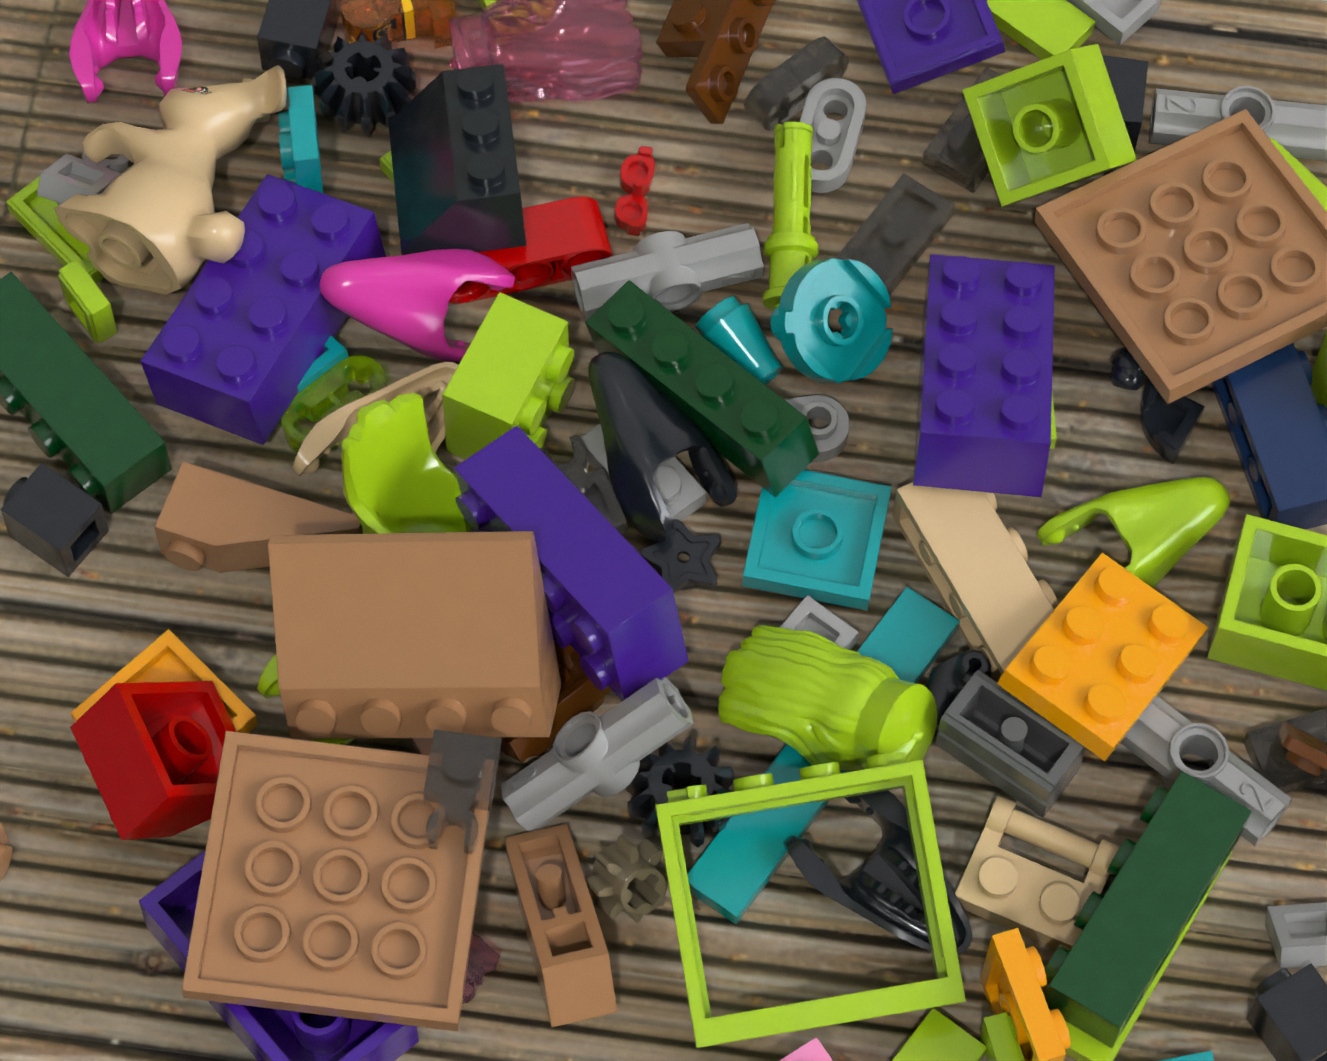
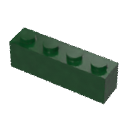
(73, 404)
(730, 405)
(1145, 907)

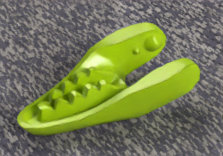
(1153, 521)

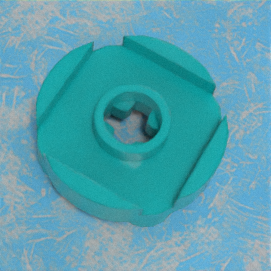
(803, 320)

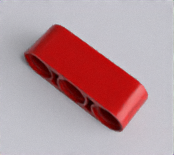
(556, 239)

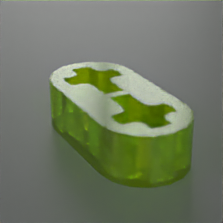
(329, 394)

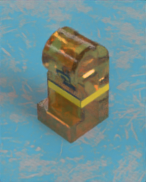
(398, 19)

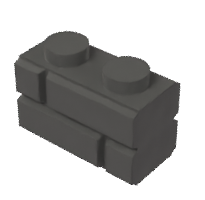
(1009, 744)

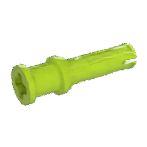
(791, 238)

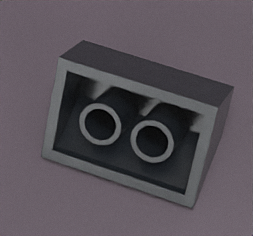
(457, 165)

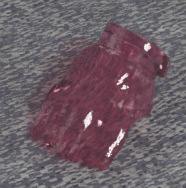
(552, 47)

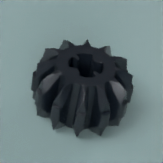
(363, 82)
(677, 769)

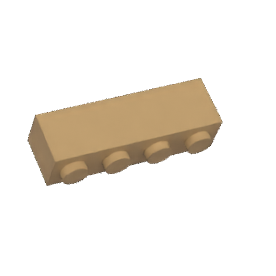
(975, 568)

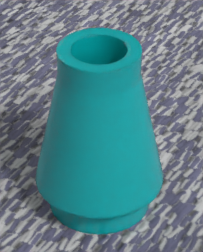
(740, 337)

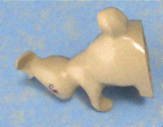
(160, 213)

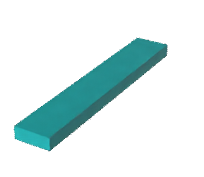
(752, 845)

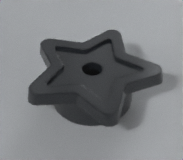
(694, 571)

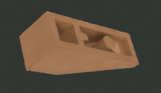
(228, 521)
(561, 926)

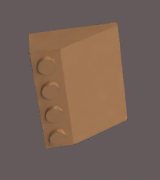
(412, 635)

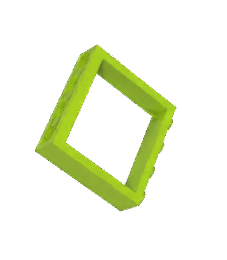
(817, 784)

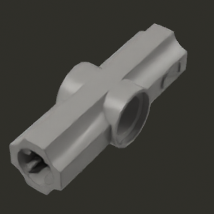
(1294, 125)
(672, 268)
(1165, 735)
(596, 754)

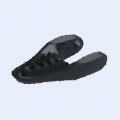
(639, 434)
(887, 882)

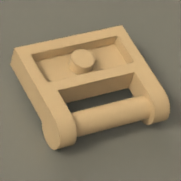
(1024, 892)

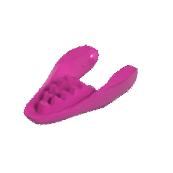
(124, 30)
(411, 294)

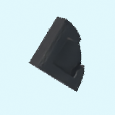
(1168, 425)

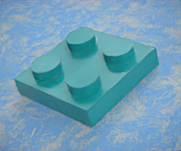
(818, 539)

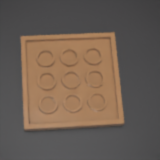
(1198, 254)
(328, 888)

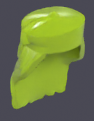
(394, 473)
(824, 699)

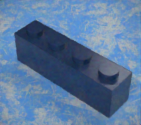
(1279, 436)

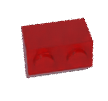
(155, 754)

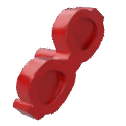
(636, 180)

